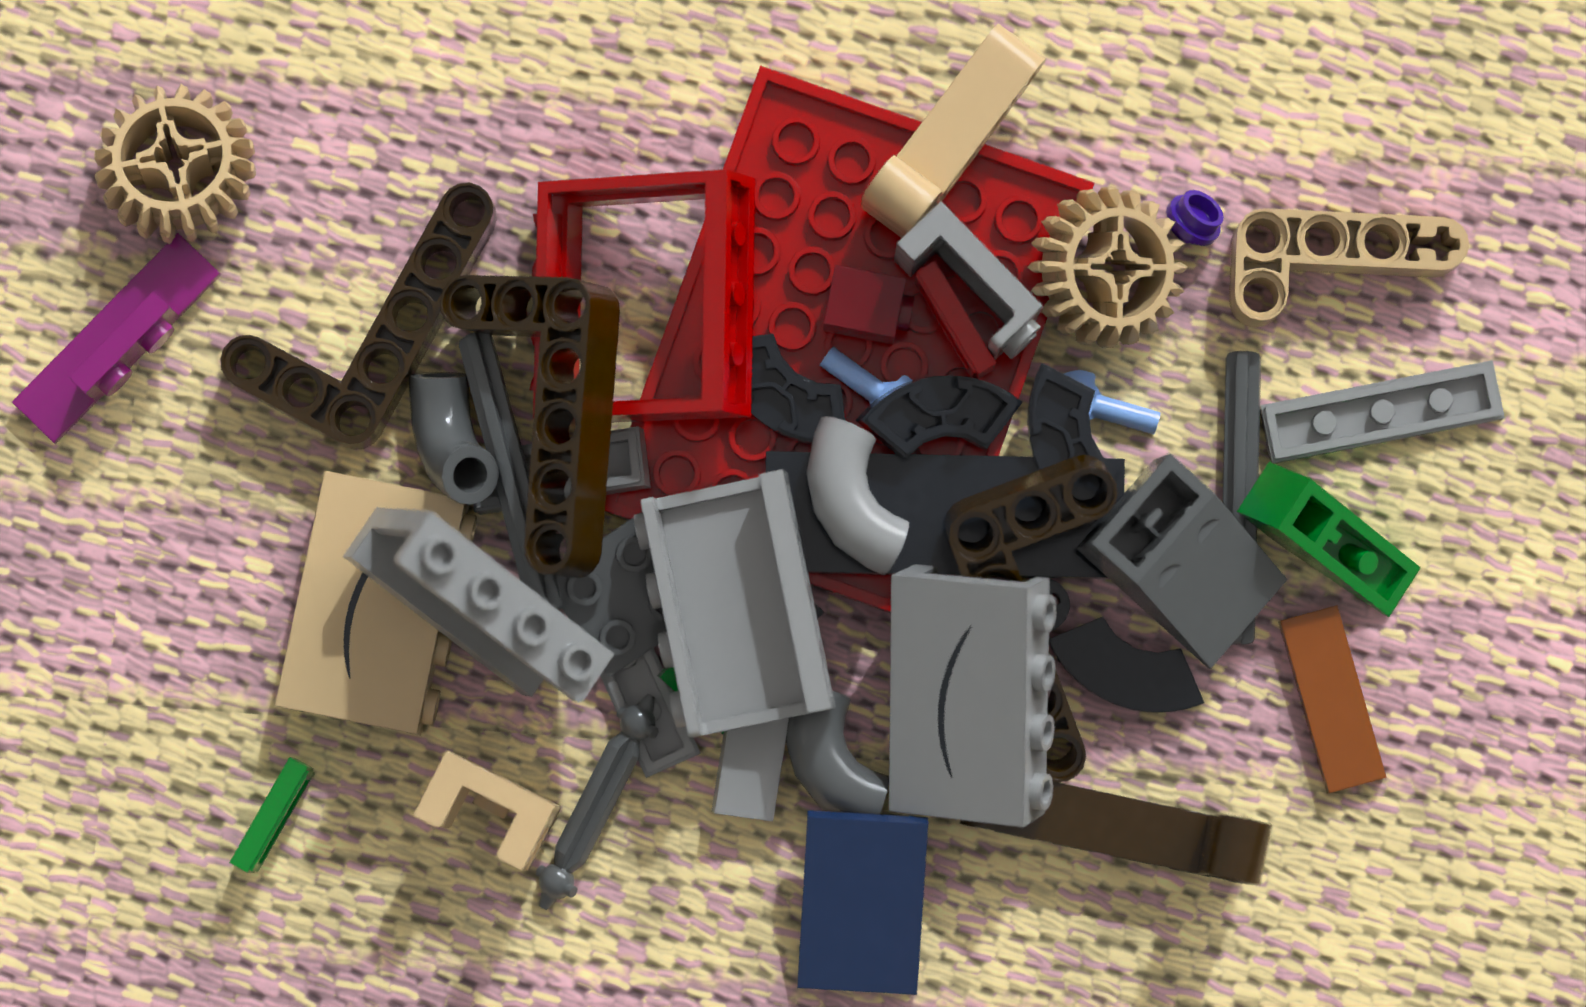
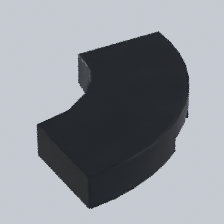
(787, 399)
(936, 409)
(1061, 427)
(1125, 674)

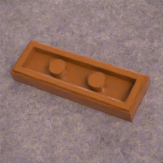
(1332, 699)

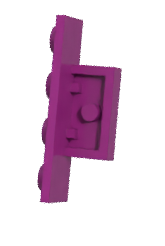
(116, 338)

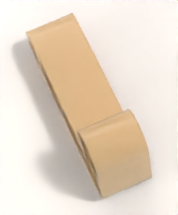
(952, 132)
(1348, 256)

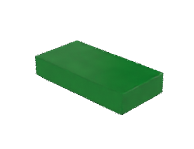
(272, 816)

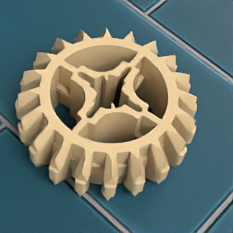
(151, 166)
(1108, 242)

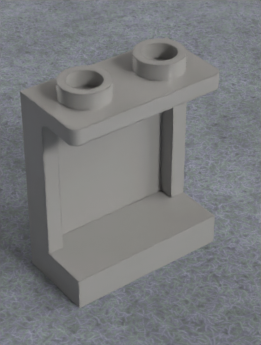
(982, 272)

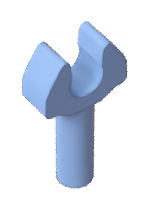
(857, 377)
(1116, 410)

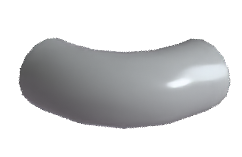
(843, 496)

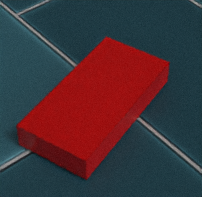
(954, 321)

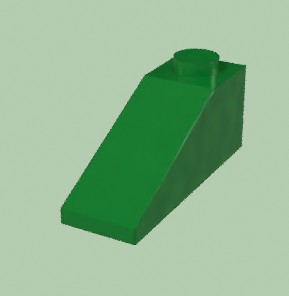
(1328, 537)

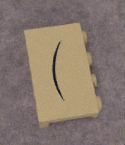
(352, 642)

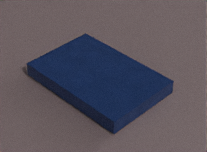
(862, 902)

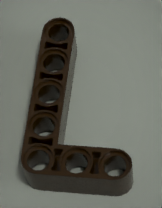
(383, 337)
(557, 402)
(1010, 533)
(1149, 833)

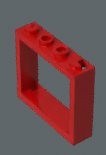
(726, 284)

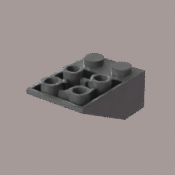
(1184, 559)

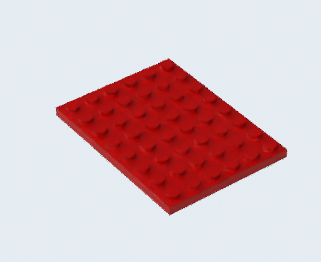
(810, 169)

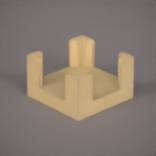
(495, 794)

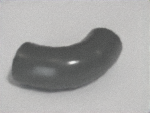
(447, 437)
(828, 767)

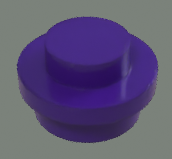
(1195, 218)

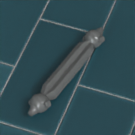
(597, 801)

